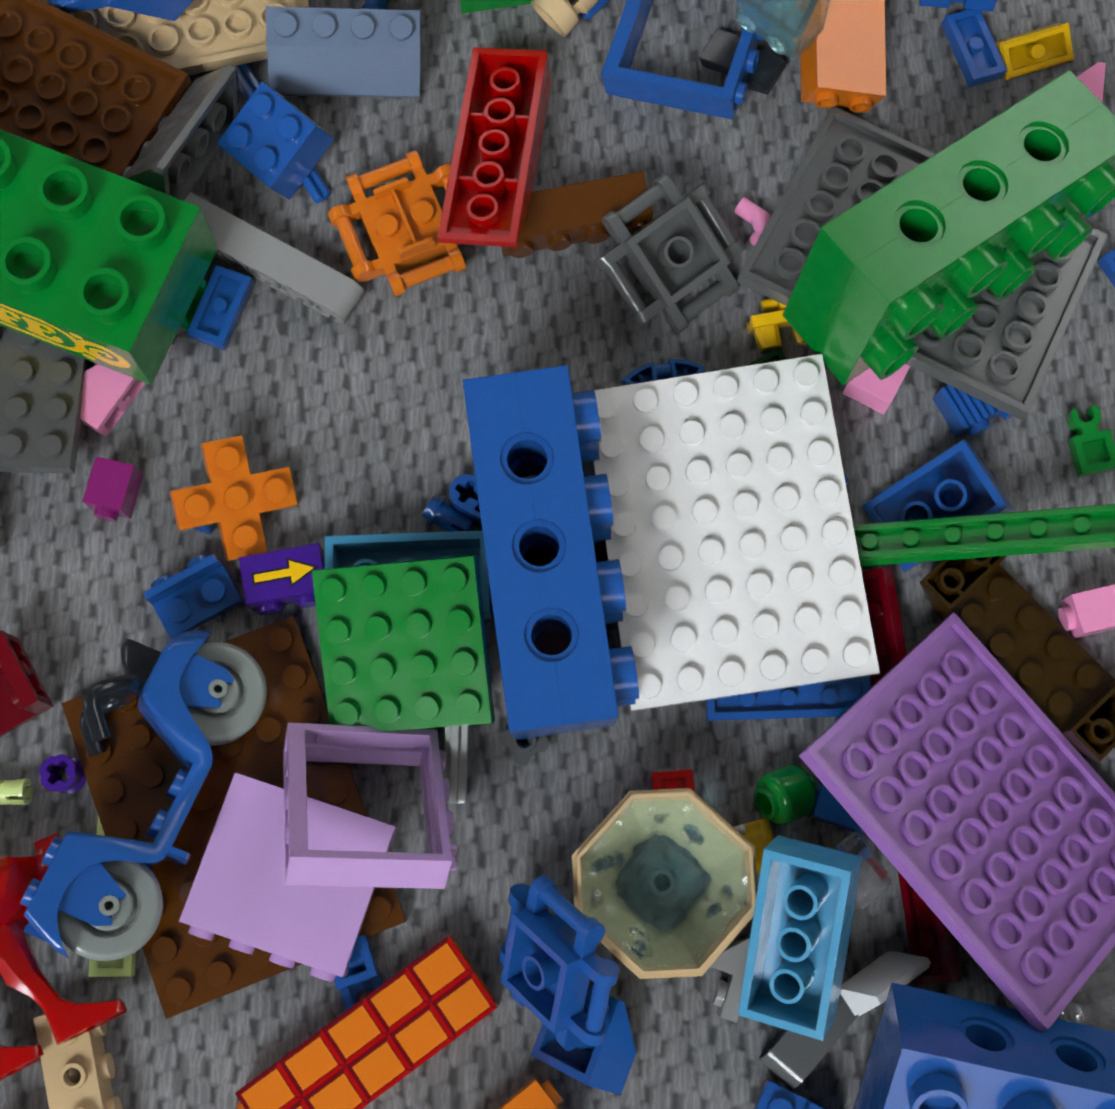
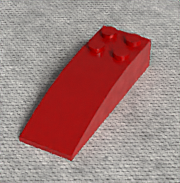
(496, 147)

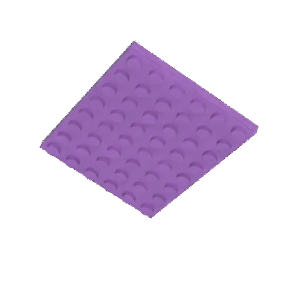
(982, 815)

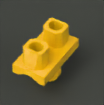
(767, 326)

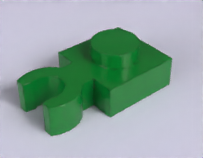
(1091, 449)

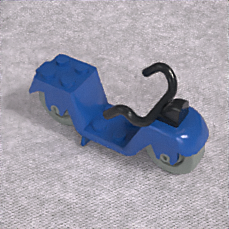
(99, 886)

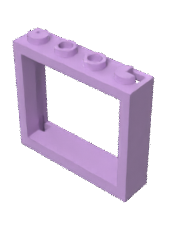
(363, 868)

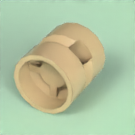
(561, 14)

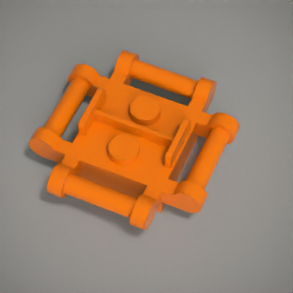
(400, 223)

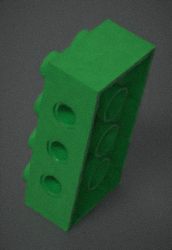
(955, 229)

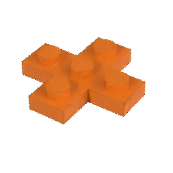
(233, 498)

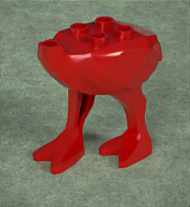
(23, 973)

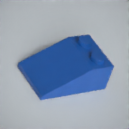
(944, 487)

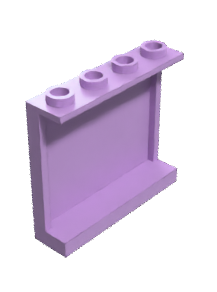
(244, 889)

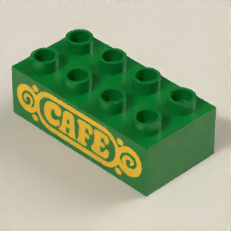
(95, 259)

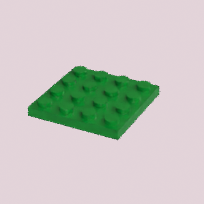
(404, 644)

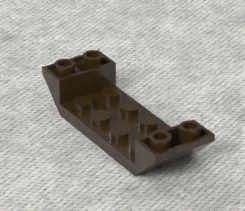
(1030, 647)

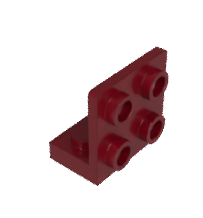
(20, 687)

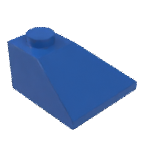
(595, 1066)

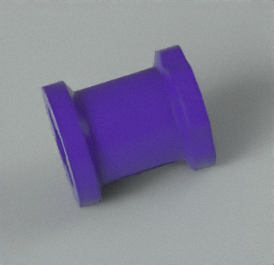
(52, 779)

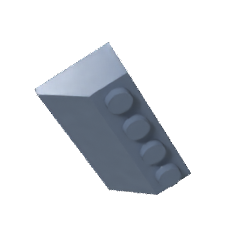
(343, 51)

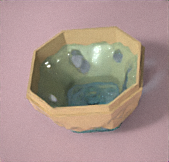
(708, 873)

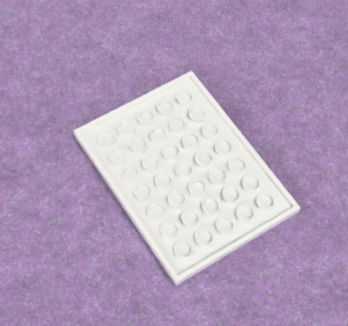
(733, 533)

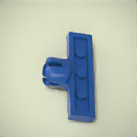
(805, 701)

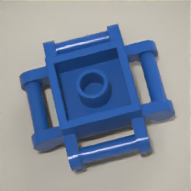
(551, 963)

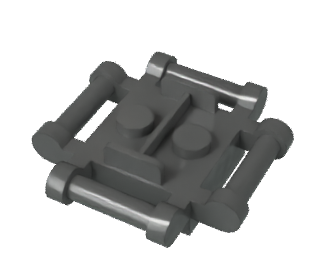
(671, 253)

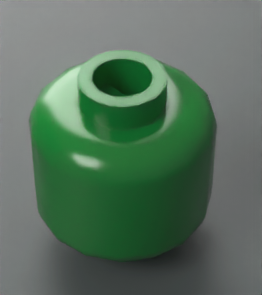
(785, 794)

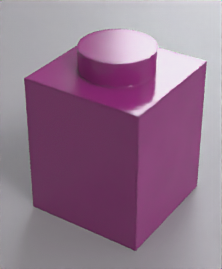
(112, 489)

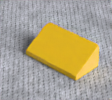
(1036, 50)

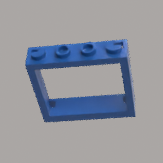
(672, 91)

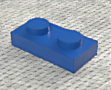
(973, 47)
(220, 307)

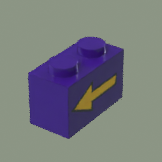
(281, 578)

